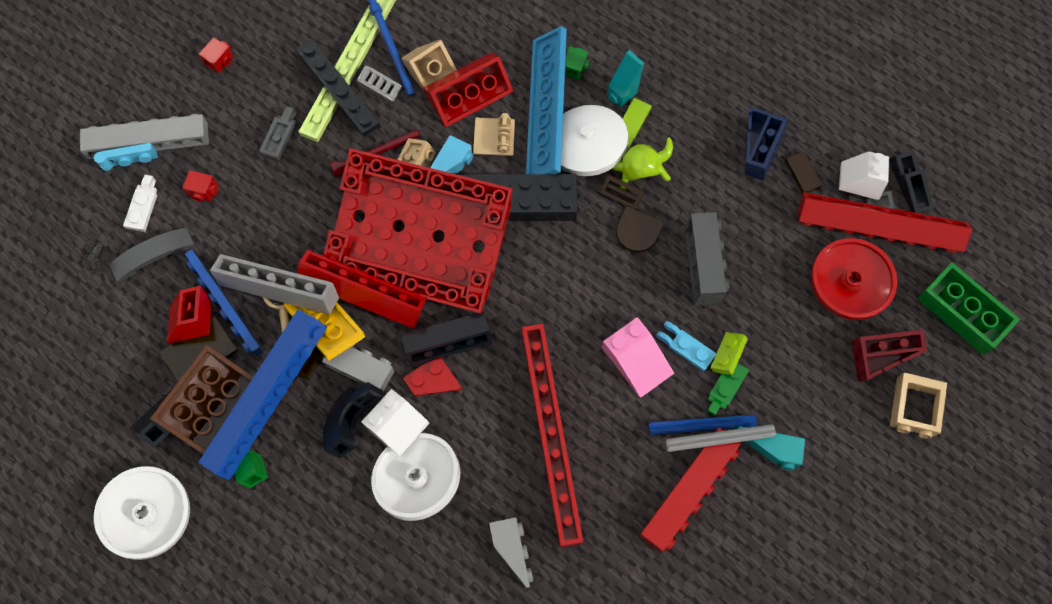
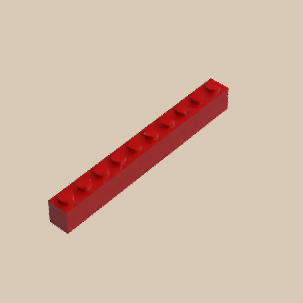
(552, 437)

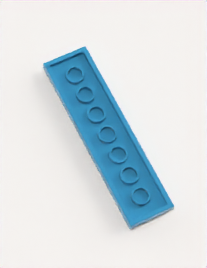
(546, 103)

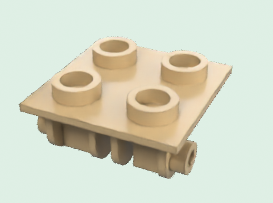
(494, 136)

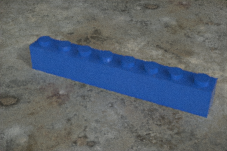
(262, 395)

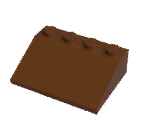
(202, 399)

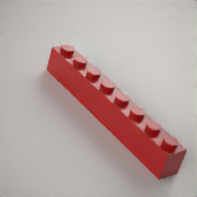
(884, 222)

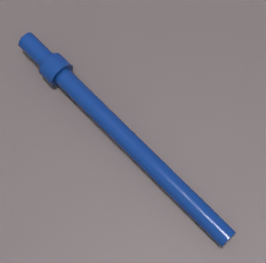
(376, 11)

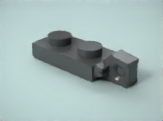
(278, 135)

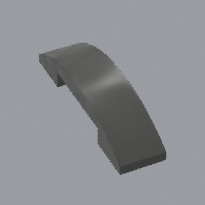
(149, 252)

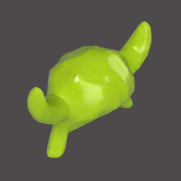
(643, 162)

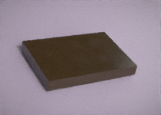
(183, 353)

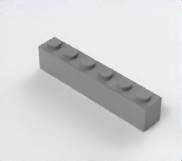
(162, 134)
(275, 284)

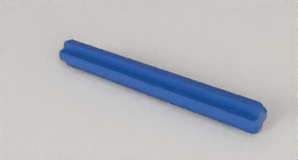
(703, 424)

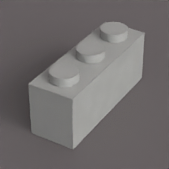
(362, 367)

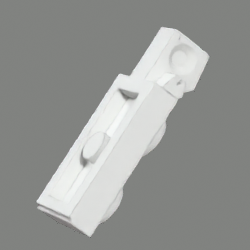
(141, 205)

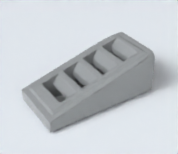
(375, 75)

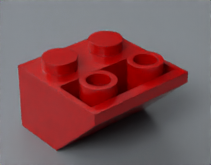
(189, 315)

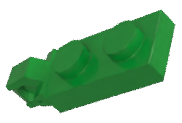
(726, 389)

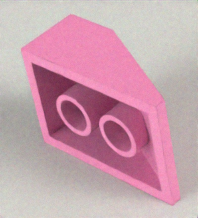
(637, 357)

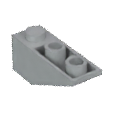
(508, 544)

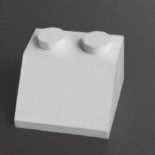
(865, 174)
(395, 422)

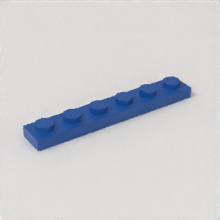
(227, 310)

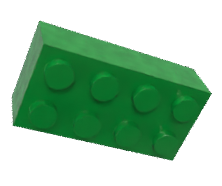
(968, 309)

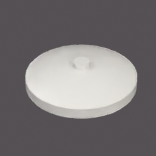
(592, 140)
(418, 480)
(141, 513)

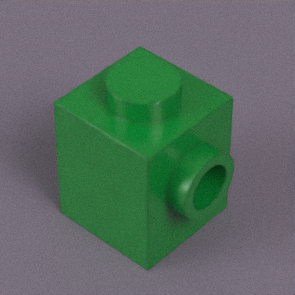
(576, 62)
(251, 470)

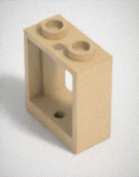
(921, 384)

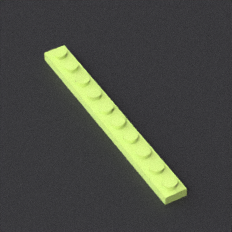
(347, 66)

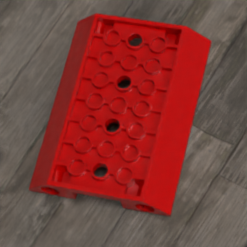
(426, 203)

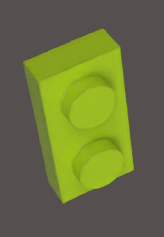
(729, 353)

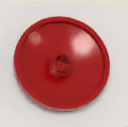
(853, 279)

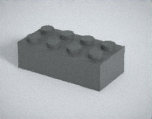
(706, 259)

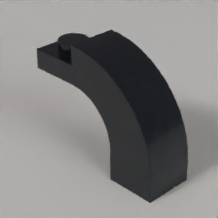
(343, 415)

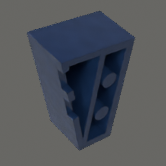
(763, 140)

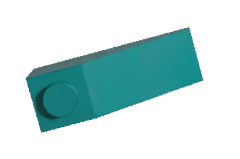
(626, 80)
(781, 449)

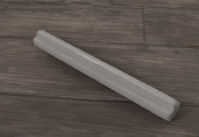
(719, 438)

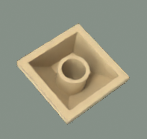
(429, 63)

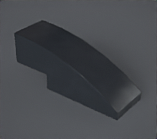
(912, 181)

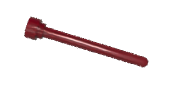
(339, 166)

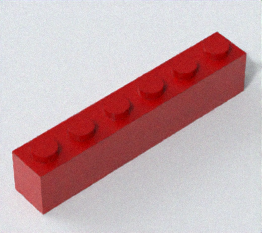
(364, 289)
(687, 493)

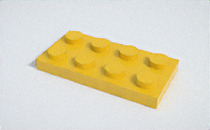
(340, 331)

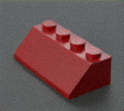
(468, 89)

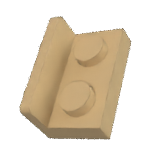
(417, 152)

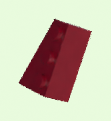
(885, 351)

